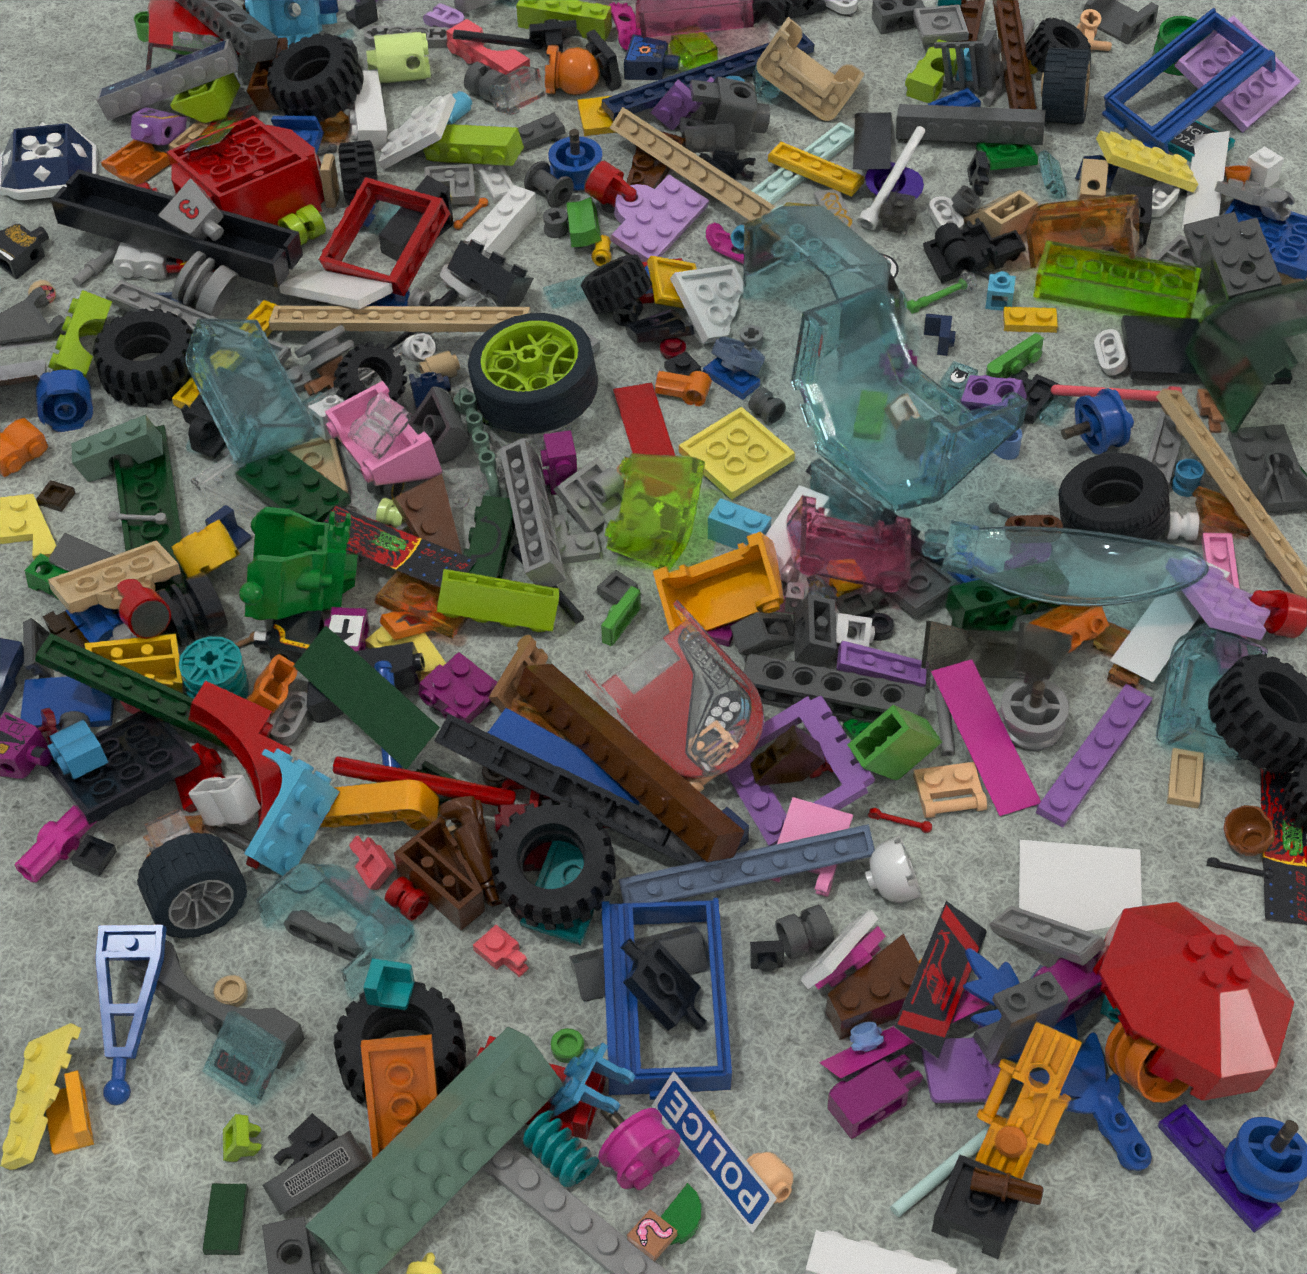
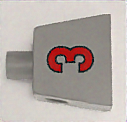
(193, 213)

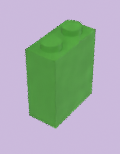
(894, 743)

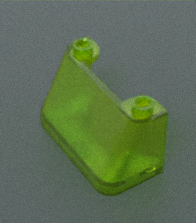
(656, 508)

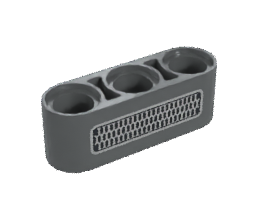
(314, 1172)

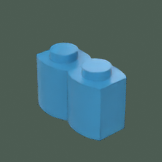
(76, 750)

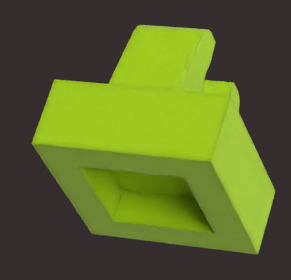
(236, 1138)

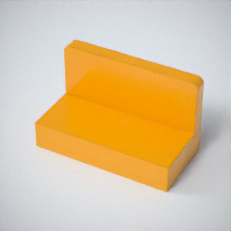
(69, 1117)

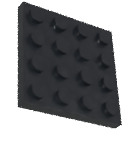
(141, 759)

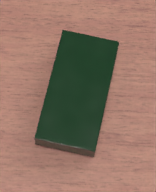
(225, 1219)

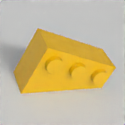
(150, 657)

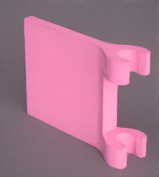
(808, 820)

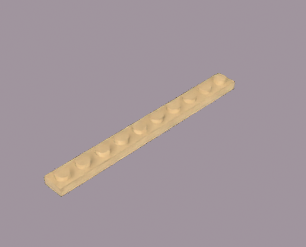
(690, 165)
(391, 318)
(1236, 490)

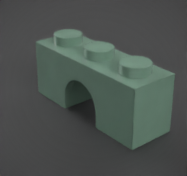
(134, 438)

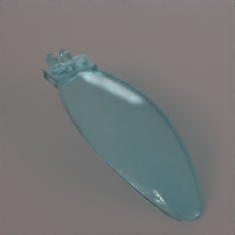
(1066, 563)

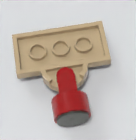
(122, 584)

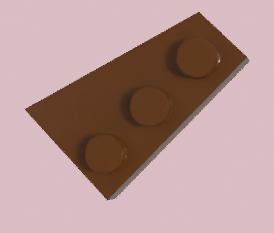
(429, 513)

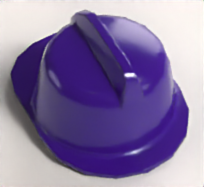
(908, 183)

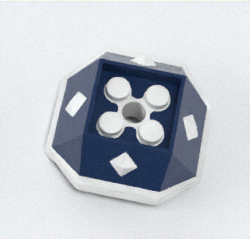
(43, 160)

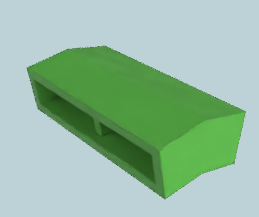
(583, 223)

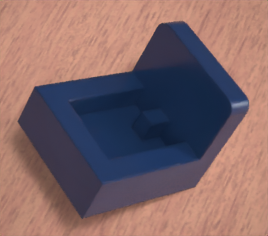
(940, 326)

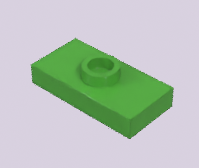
(621, 616)

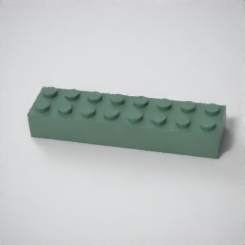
(435, 1155)

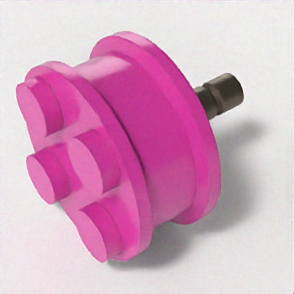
(638, 1147)

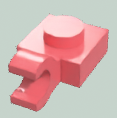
(373, 862)
(499, 949)

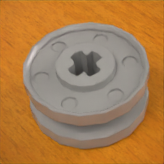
(324, 348)

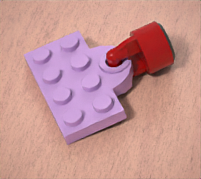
(648, 216)
(1247, 614)

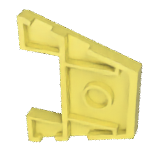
(24, 521)

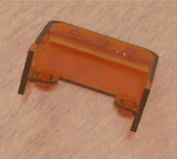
(1086, 224)

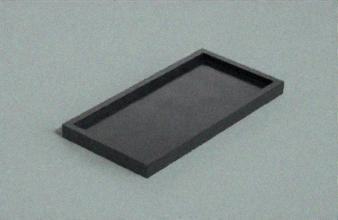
(1158, 349)

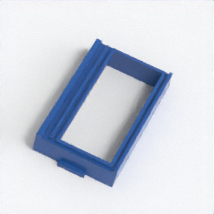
(1199, 102)
(622, 1005)

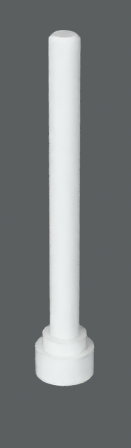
(870, 217)

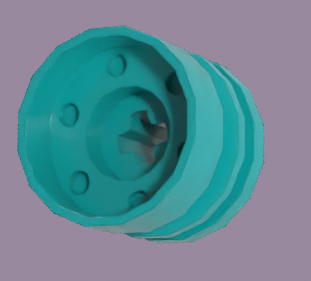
(216, 662)

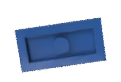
(735, 381)

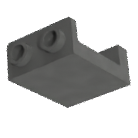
(1020, 1007)

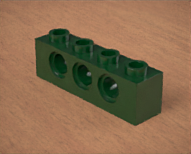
(982, 603)

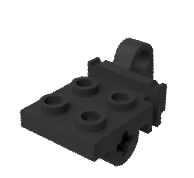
(789, 8)
(970, 249)
(202, 431)

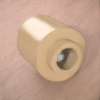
(441, 363)

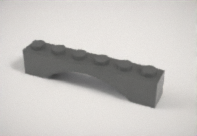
(190, 1000)

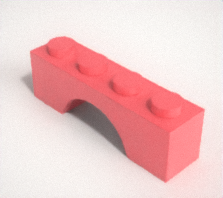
(472, 52)

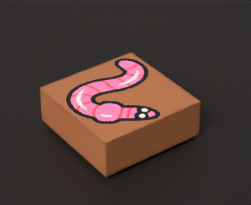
(652, 1235)

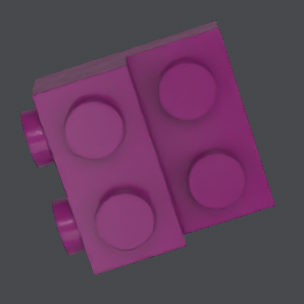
(457, 689)

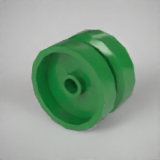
(1169, 31)

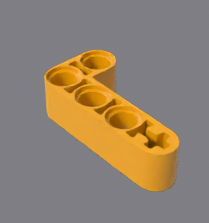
(383, 803)

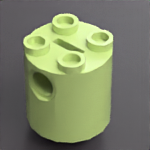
(394, 60)

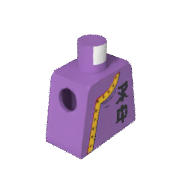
(150, 126)

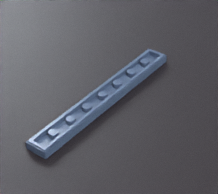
(749, 866)

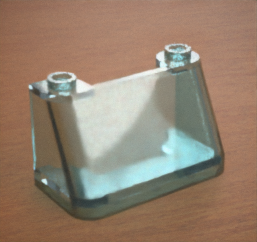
(1193, 669)

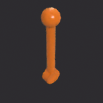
(458, 224)

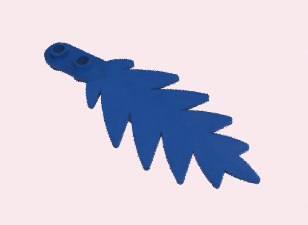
(1087, 1074)

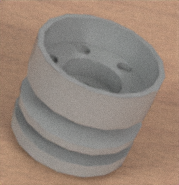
(201, 283)

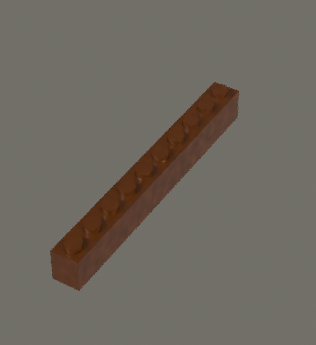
(631, 763)

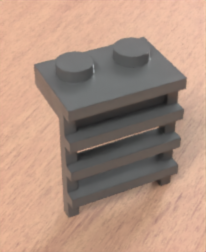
(984, 62)

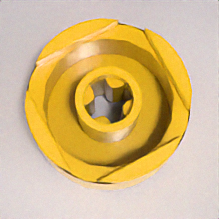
(205, 549)

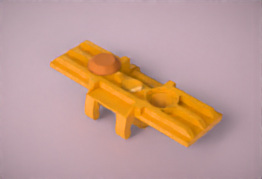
(1038, 1107)

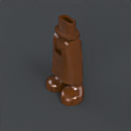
(473, 841)

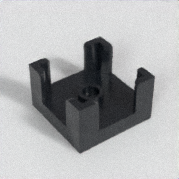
(974, 1211)

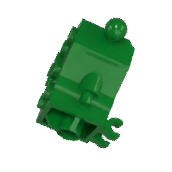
(297, 564)

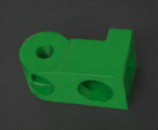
(47, 571)

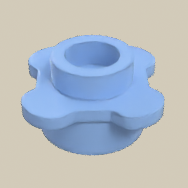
(866, 1036)

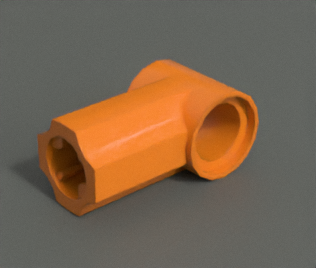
(690, 388)

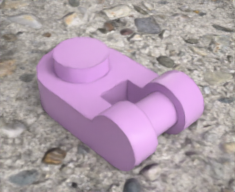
(443, 16)

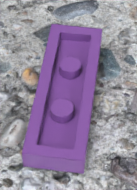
(880, 664)

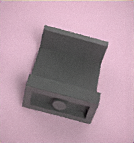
(1123, 21)

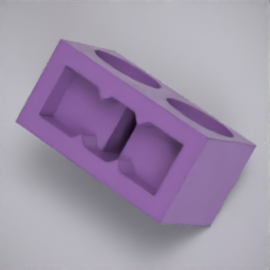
(988, 390)

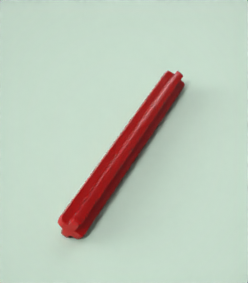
(438, 784)

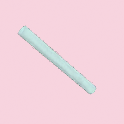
(937, 1175)

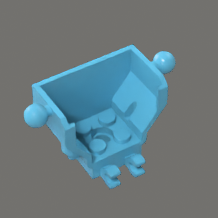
(283, 22)

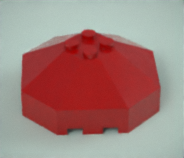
(1197, 996)

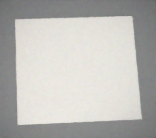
(1078, 882)

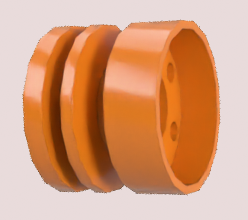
(1129, 1061)

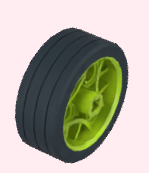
(533, 373)

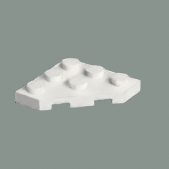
(710, 298)

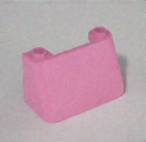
(407, 460)

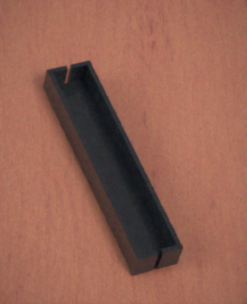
(131, 216)

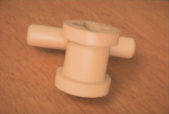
(1089, 21)

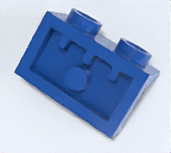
(304, 126)

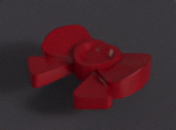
(48, 724)

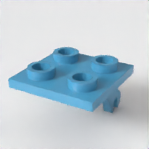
(577, 1073)

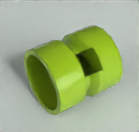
(306, 221)

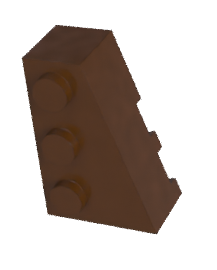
(440, 870)
(874, 990)

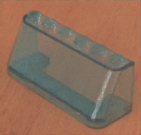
(246, 389)

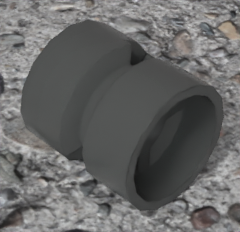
(478, 78)
(806, 931)

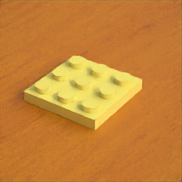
(738, 452)

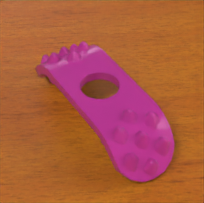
(624, 28)
(721, 242)

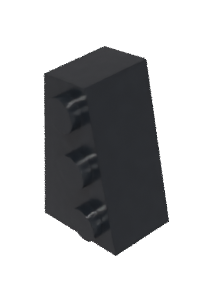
(403, 224)
(490, 272)

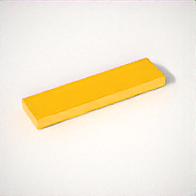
(816, 168)

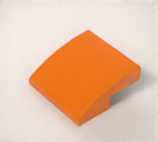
(136, 162)

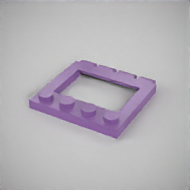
(832, 738)

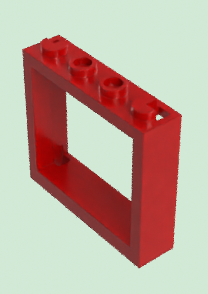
(417, 248)

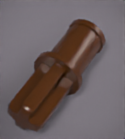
(1004, 1186)

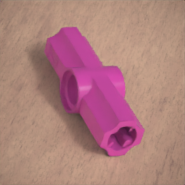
(53, 843)

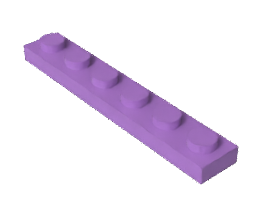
(1093, 756)

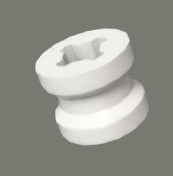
(424, 344)

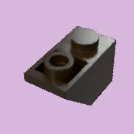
(788, 759)

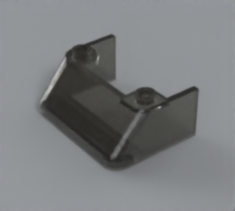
(1022, 654)

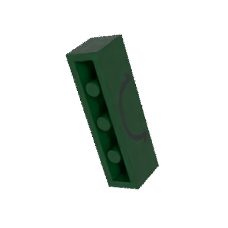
(491, 536)

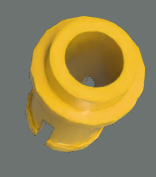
(602, 254)

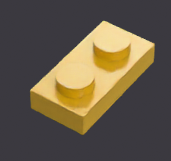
(1030, 319)

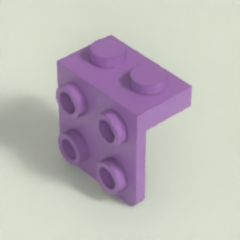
(676, 104)
(959, 1072)

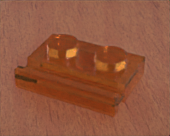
(1218, 512)

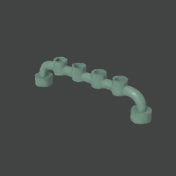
(466, 404)

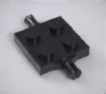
(662, 985)

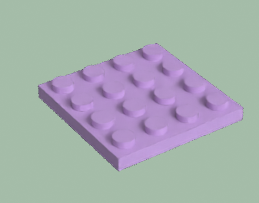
(1251, 97)

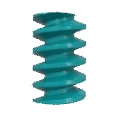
(558, 1152)

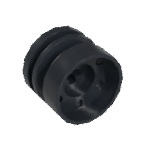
(195, 607)

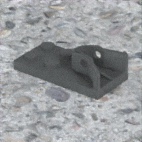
(1270, 467)

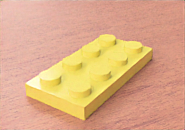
(1146, 161)

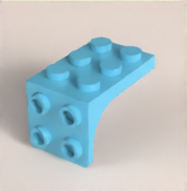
(293, 816)

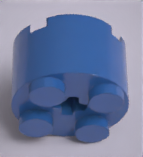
(64, 400)

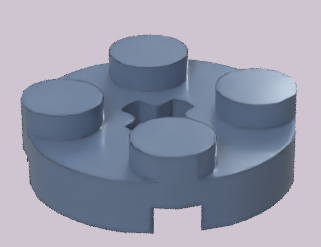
(735, 355)

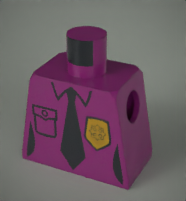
(21, 747)

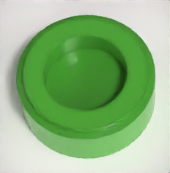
(567, 1044)

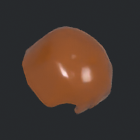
(1248, 830)

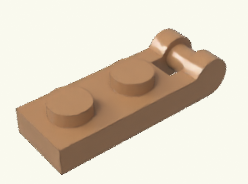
(506, 687)

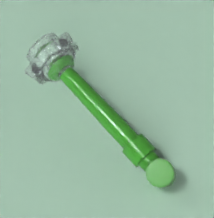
(966, 282)

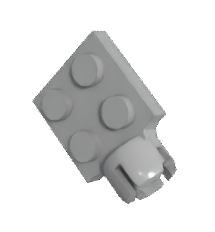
(1271, 200)

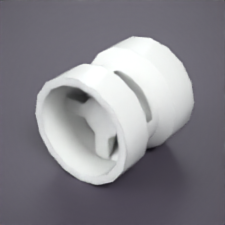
(1185, 526)

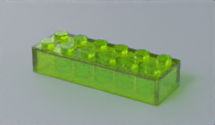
(1115, 282)

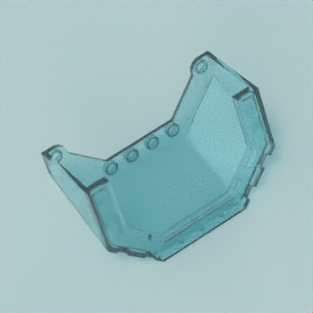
(880, 413)

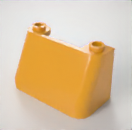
(724, 586)

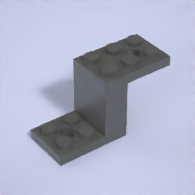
(1232, 255)

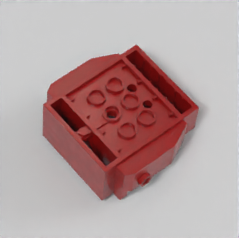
(253, 171)

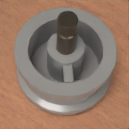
(1034, 713)

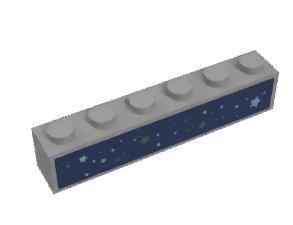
(168, 79)

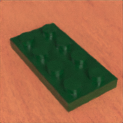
(292, 485)

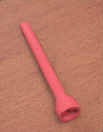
(1125, 394)

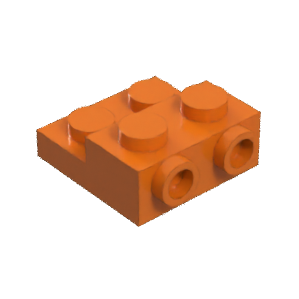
(1078, 621)

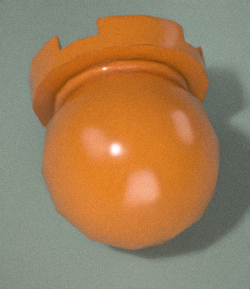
(573, 70)

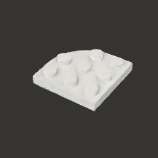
(418, 131)

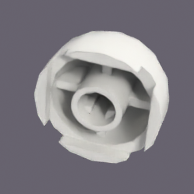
(893, 872)

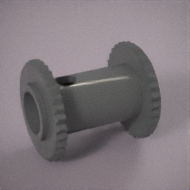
(556, 189)

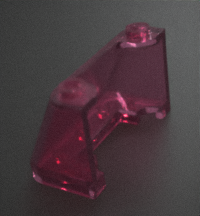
(847, 549)

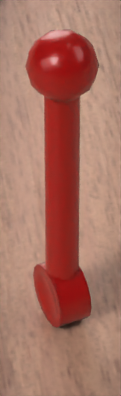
(875, 813)

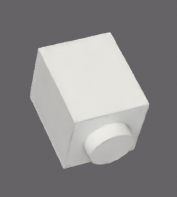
(1265, 167)

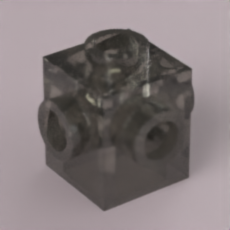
(898, 213)

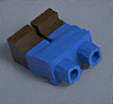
(84, 627)

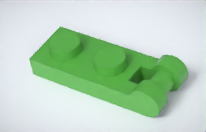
(1016, 358)

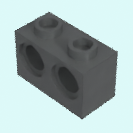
(894, 14)

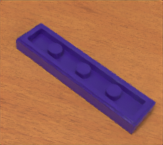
(1207, 1156)

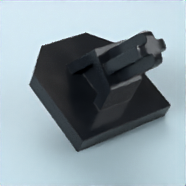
(552, 32)

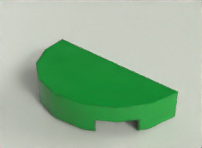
(684, 1214)

